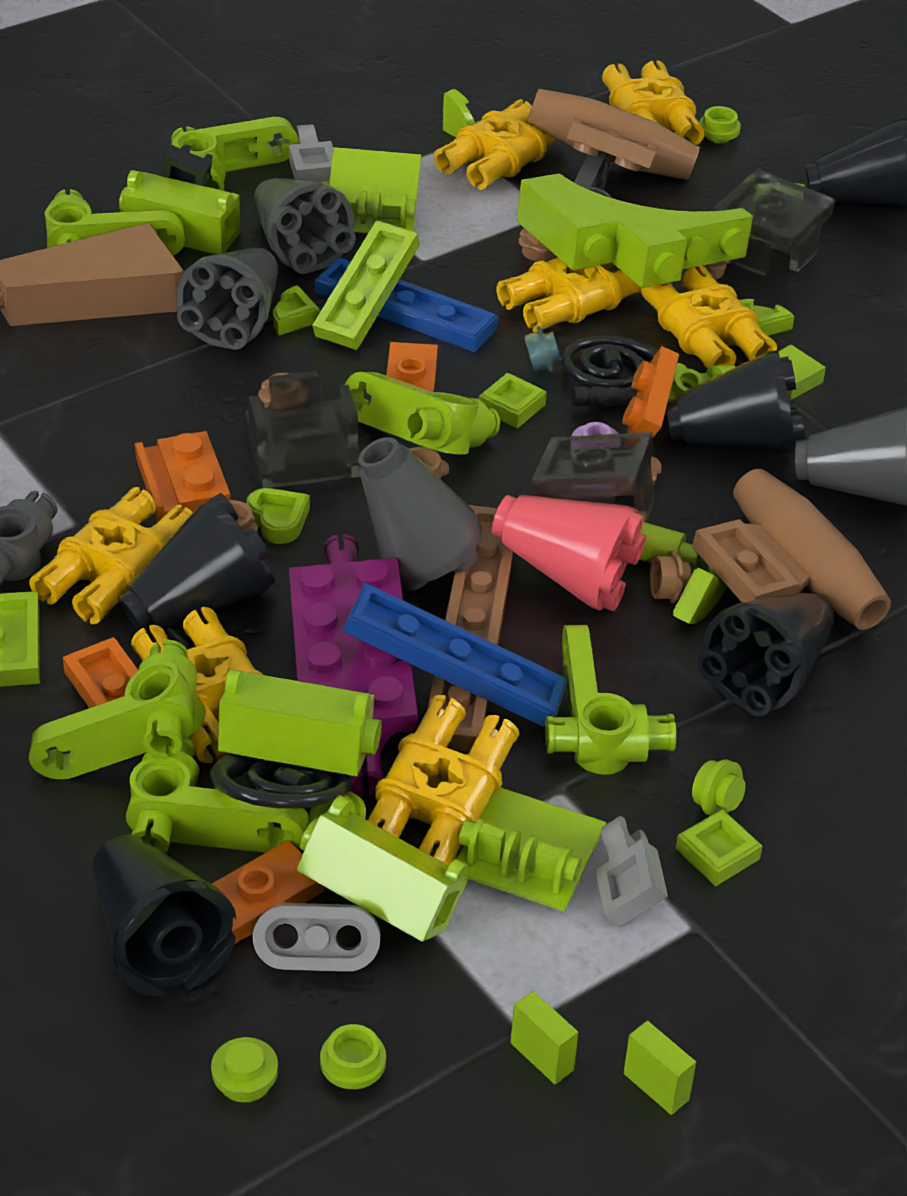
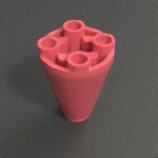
(574, 543)

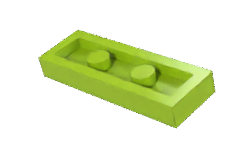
(366, 285)

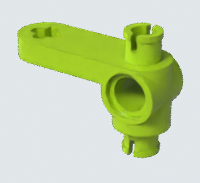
(238, 145)
(71, 219)
(421, 416)
(155, 712)
(601, 727)
(171, 808)

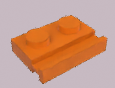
(181, 472)

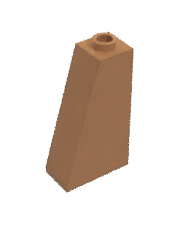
(91, 279)

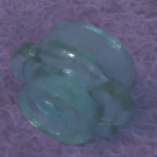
(542, 349)

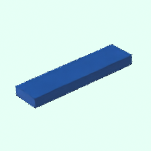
(424, 311)
(455, 655)

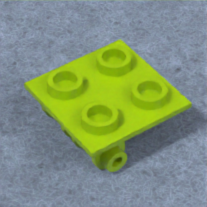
(377, 186)
(529, 848)

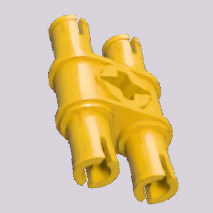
(654, 98)
(495, 145)
(564, 292)
(708, 319)
(107, 554)
(212, 658)
(442, 783)

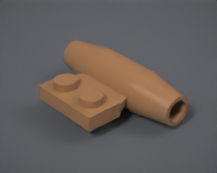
(628, 138)
(790, 550)

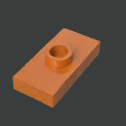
(413, 364)
(265, 883)

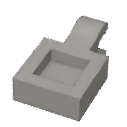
(310, 158)
(631, 877)

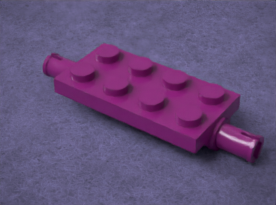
(331, 658)

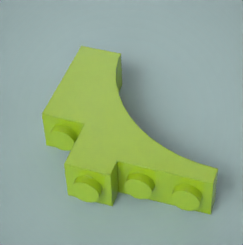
(639, 240)

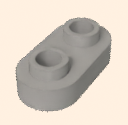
(317, 937)

